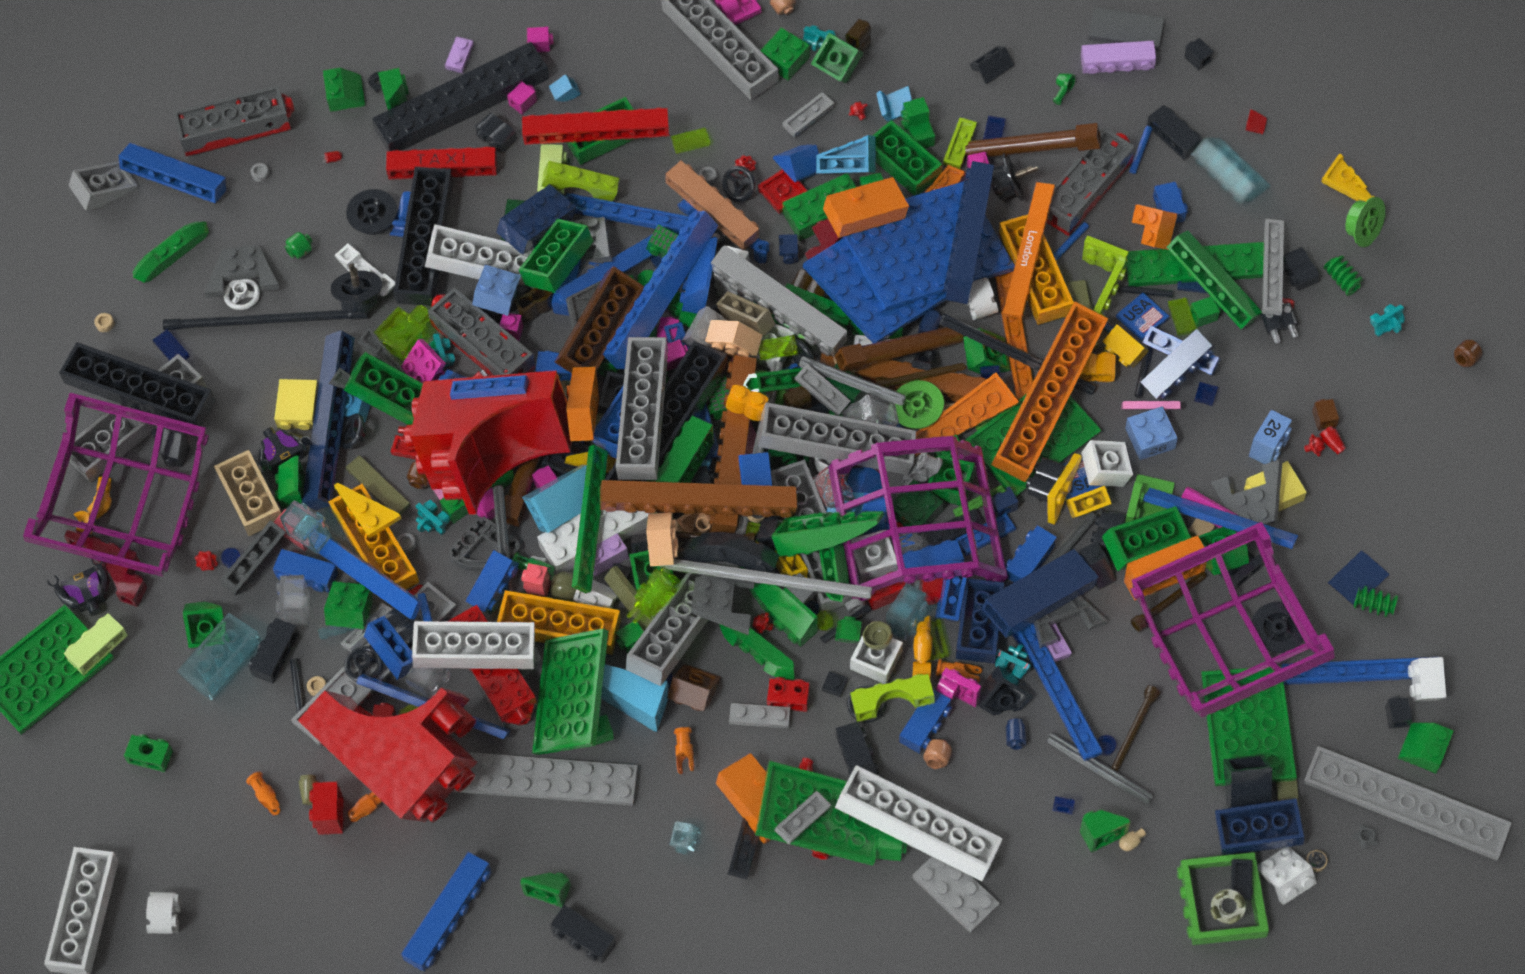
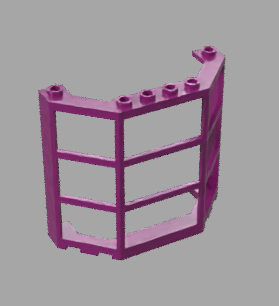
(72, 411)
(926, 573)
(1317, 644)

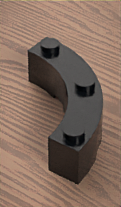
(729, 549)

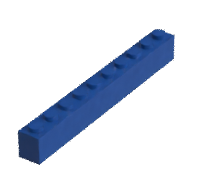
(662, 285)

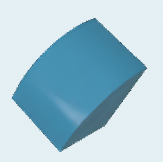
(564, 89)

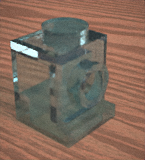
(684, 837)

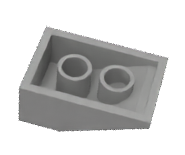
(101, 184)
(699, 327)

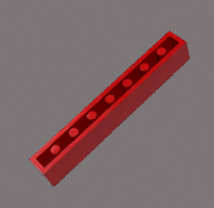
(595, 126)

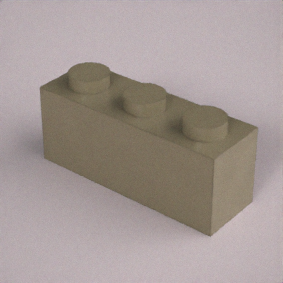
(750, 314)

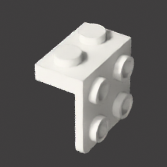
(1287, 873)

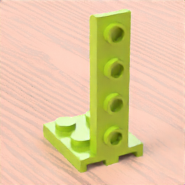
(1110, 259)

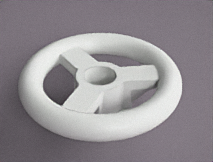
(238, 286)

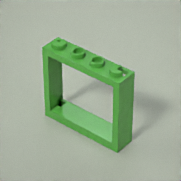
(1186, 892)

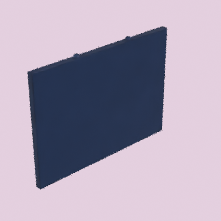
(1358, 572)

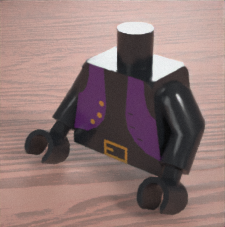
(279, 448)
(84, 589)

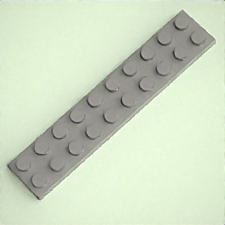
(440, 609)
(553, 779)
(1407, 803)

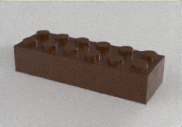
(599, 321)

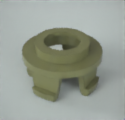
(1216, 906)

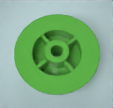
(1365, 220)
(922, 404)

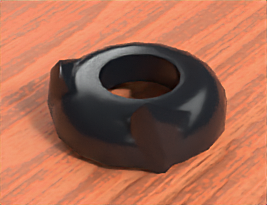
(372, 82)

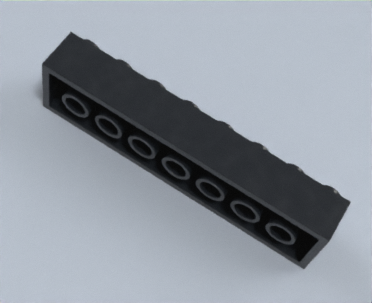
(426, 207)
(136, 385)

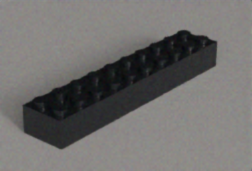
(459, 98)
(686, 394)

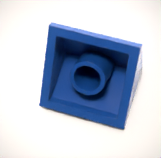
(798, 161)
(755, 469)
(864, 480)

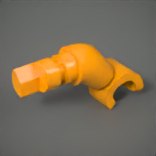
(104, 506)
(922, 647)

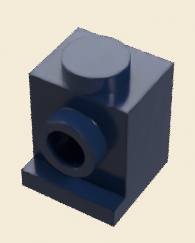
(788, 248)
(1004, 502)

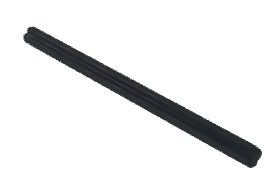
(1005, 348)

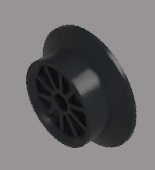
(371, 211)
(1276, 628)

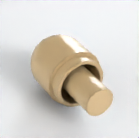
(1131, 840)

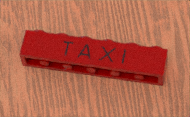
(462, 161)

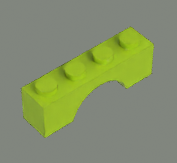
(565, 176)
(915, 690)

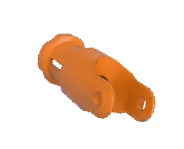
(962, 668)
(683, 748)
(264, 792)
(364, 807)

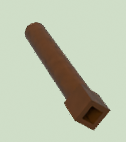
(1083, 137)
(856, 356)
(520, 487)

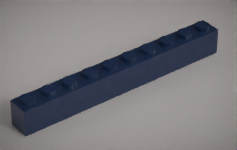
(327, 422)

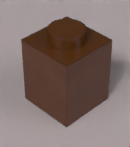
(1325, 414)

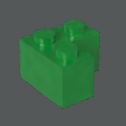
(916, 122)

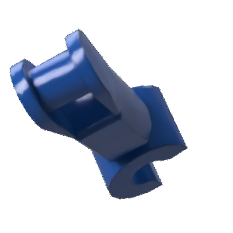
(399, 223)
(761, 249)

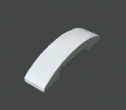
(349, 255)

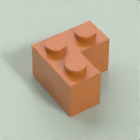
(1158, 225)

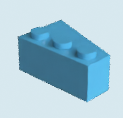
(850, 158)

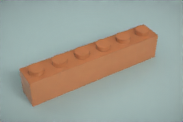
(707, 198)

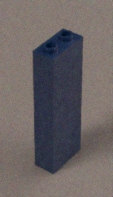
(1040, 593)

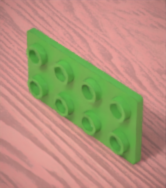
(1140, 508)

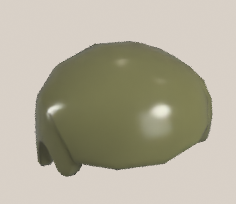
(561, 586)
(877, 635)

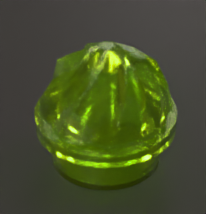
(824, 620)

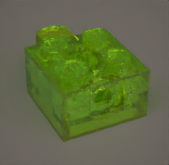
(401, 325)
(654, 594)

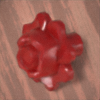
(858, 109)
(746, 162)
(1315, 445)
(206, 560)
(762, 623)

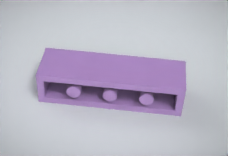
(1118, 57)

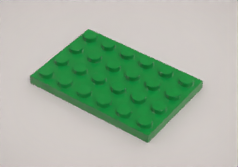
(1069, 434)
(37, 673)
(570, 692)
(1250, 727)
(832, 832)

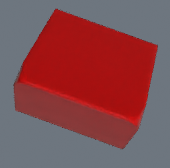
(1255, 122)

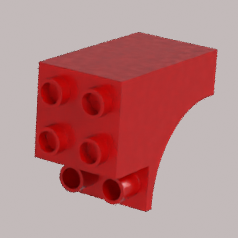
(479, 439)
(401, 757)

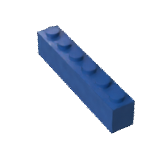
(172, 173)
(446, 912)

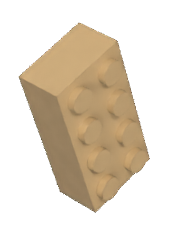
(248, 492)

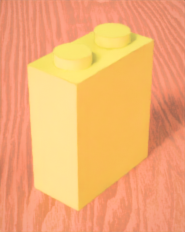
(296, 404)
(1291, 488)

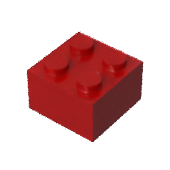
(326, 808)

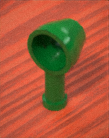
(1066, 83)

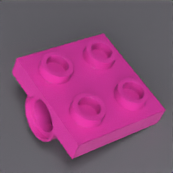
(738, 10)
(423, 363)
(957, 686)

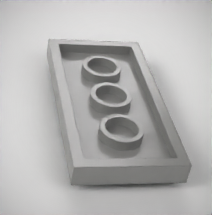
(956, 893)

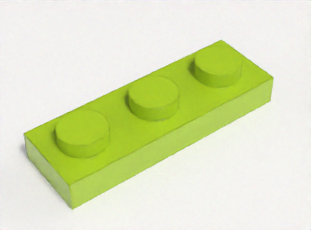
(962, 135)

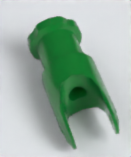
(523, 563)

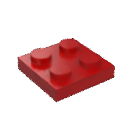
(779, 189)

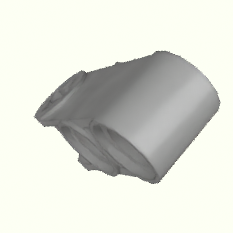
(923, 468)

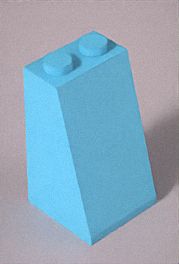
(557, 500)
(635, 696)

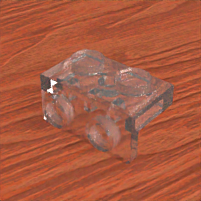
(824, 487)

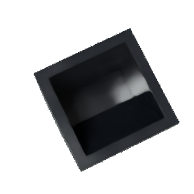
(1247, 781)

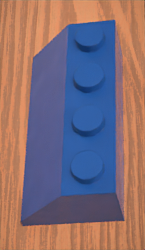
(698, 280)
(607, 430)

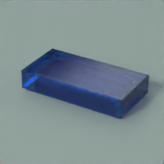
(994, 127)
(169, 346)

